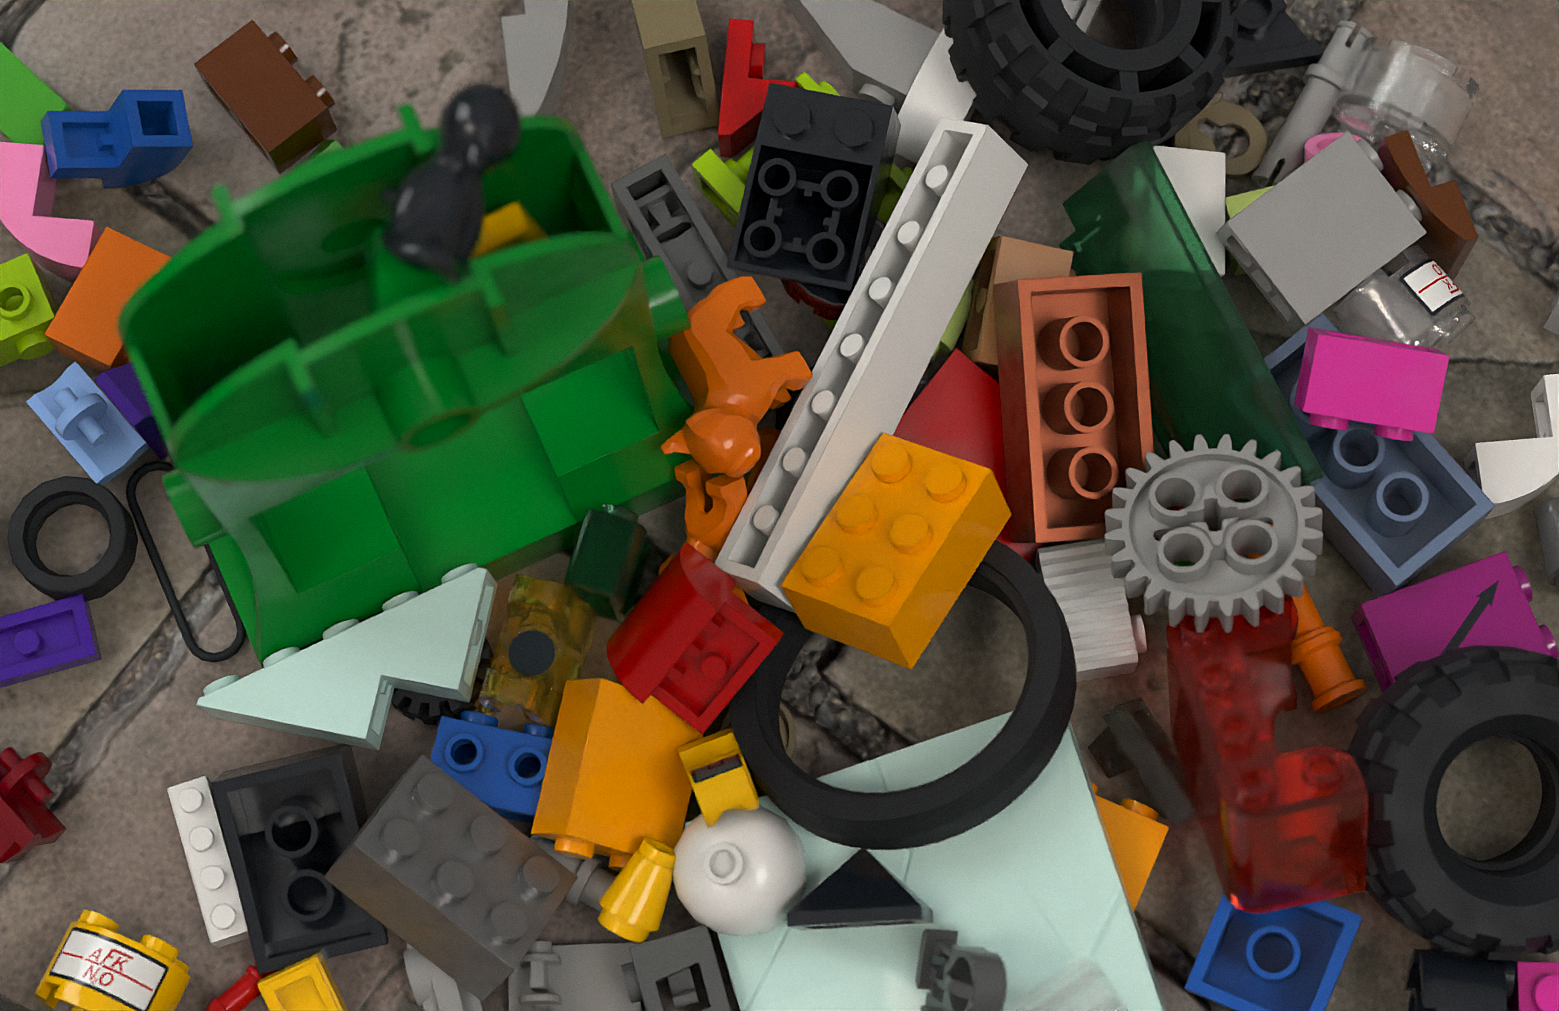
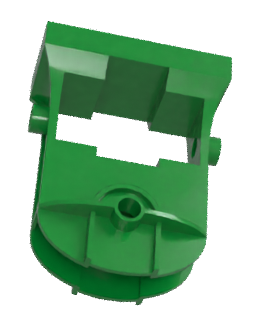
(437, 435)

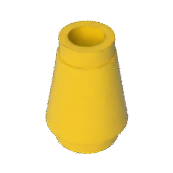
(639, 892)

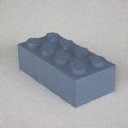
(1382, 499)

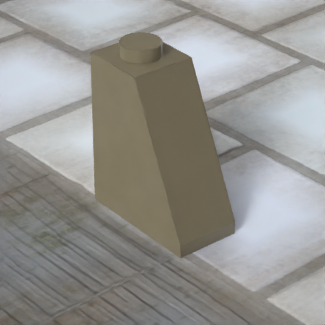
(677, 64)

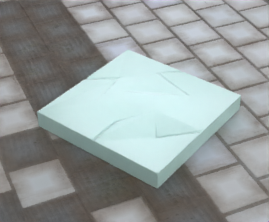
(1022, 885)

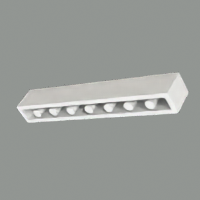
(875, 349)

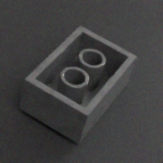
(452, 878)

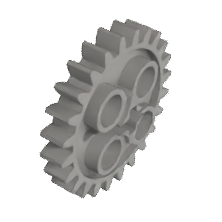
(1213, 533)

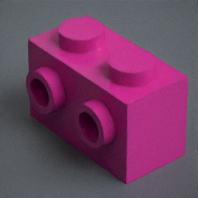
(1370, 383)

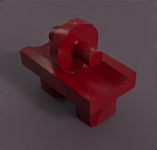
(23, 811)

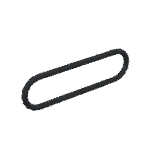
(163, 577)

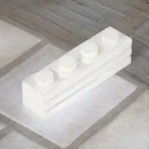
(208, 860)

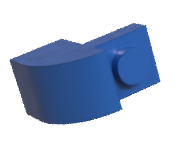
(127, 145)

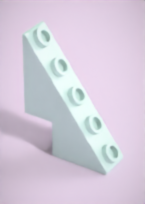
(347, 680)

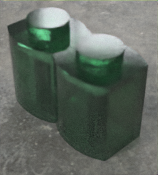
(608, 561)

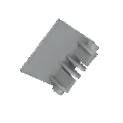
(572, 978)

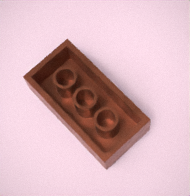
(1071, 399)

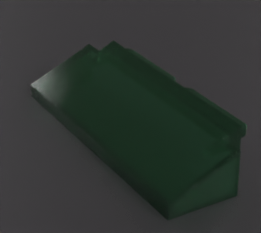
(1199, 351)

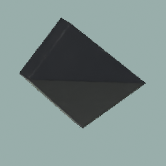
(859, 896)

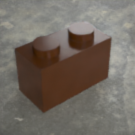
(267, 96)

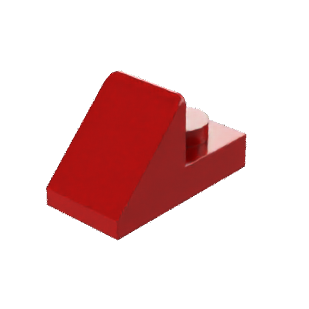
(743, 88)

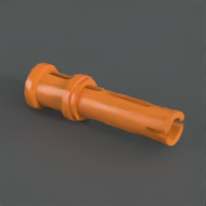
(1321, 658)

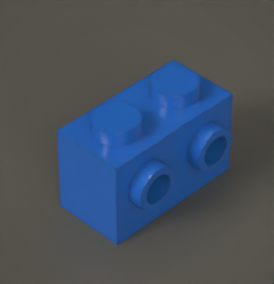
(495, 763)

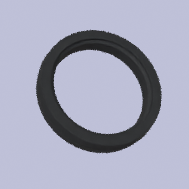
(955, 800)

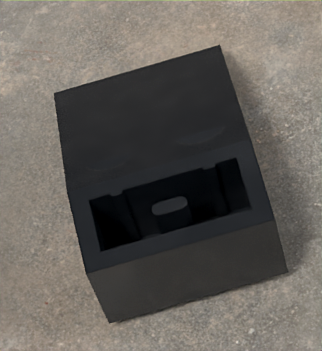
(814, 187)

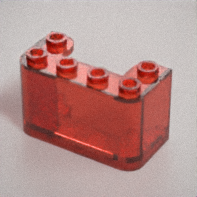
(1274, 822)

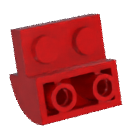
(690, 640)

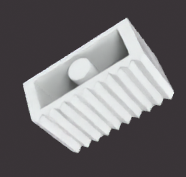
(1094, 608)

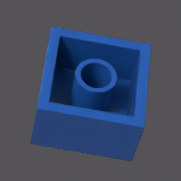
(1274, 957)

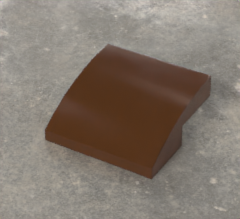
(1442, 207)

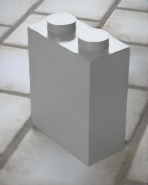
(1322, 230)

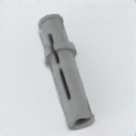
(1312, 105)

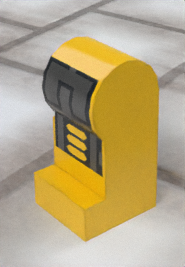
(718, 775)

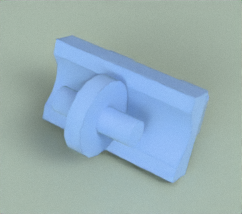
(88, 425)

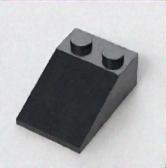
(283, 835)

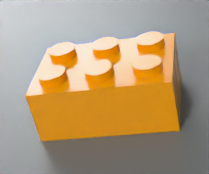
(897, 550)

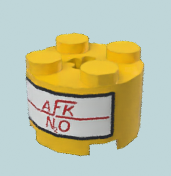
(111, 972)

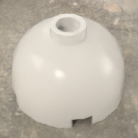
(740, 871)

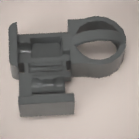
(965, 981)

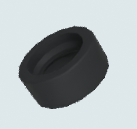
(44, 502)

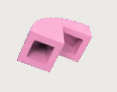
(26, 212)

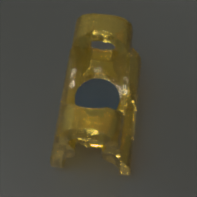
(538, 649)

